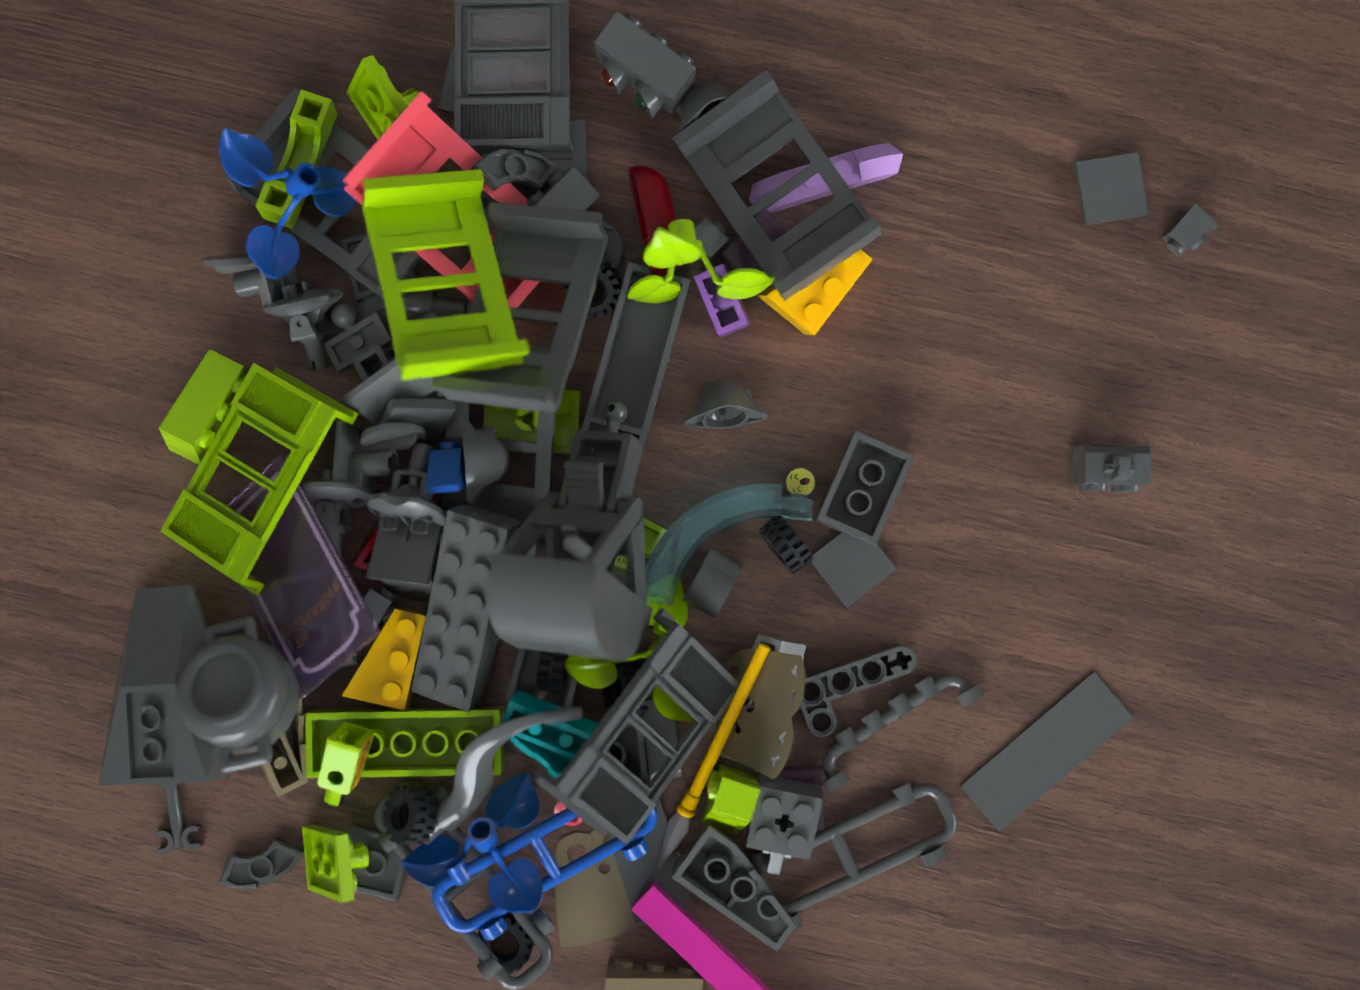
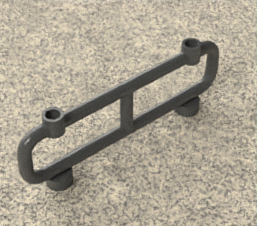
(929, 849)
(536, 925)

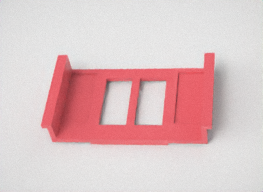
(420, 145)

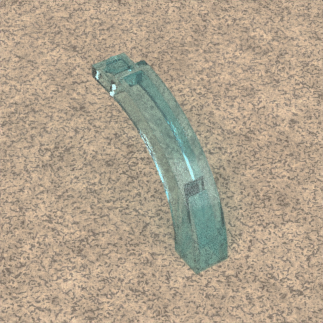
(708, 519)

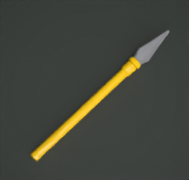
(679, 824)

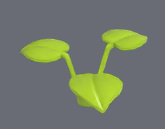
(681, 247)
(600, 673)

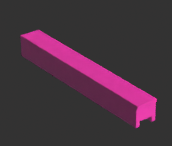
(694, 941)

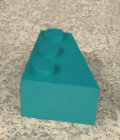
(552, 743)

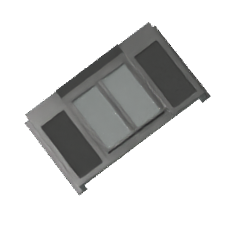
(513, 76)

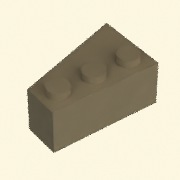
(288, 761)
(654, 975)

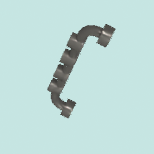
(899, 706)

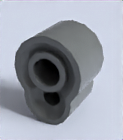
(712, 582)

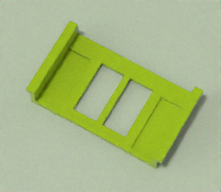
(432, 214)
(289, 415)

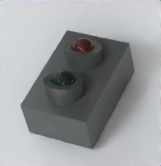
(645, 63)

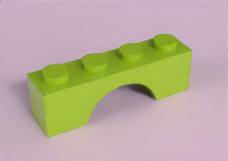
(309, 132)

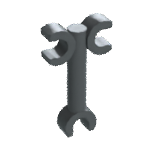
(177, 835)

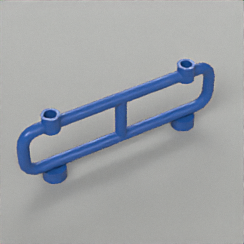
(490, 920)

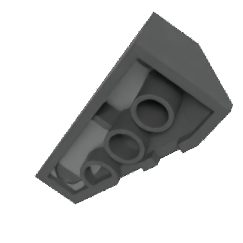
(726, 879)

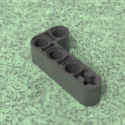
(855, 683)

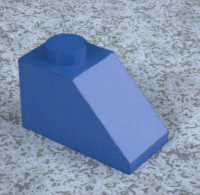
(446, 468)

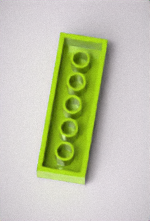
(406, 741)

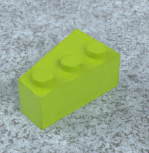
(202, 406)
(730, 798)

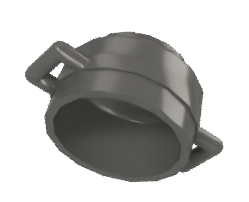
(237, 694)

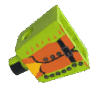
(344, 761)

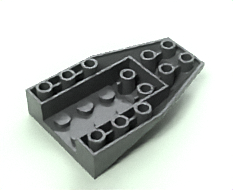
(145, 728)

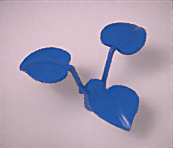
(246, 162)
(516, 886)

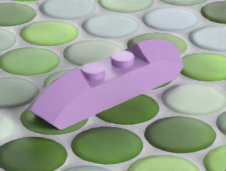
(855, 167)

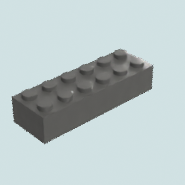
(458, 629)

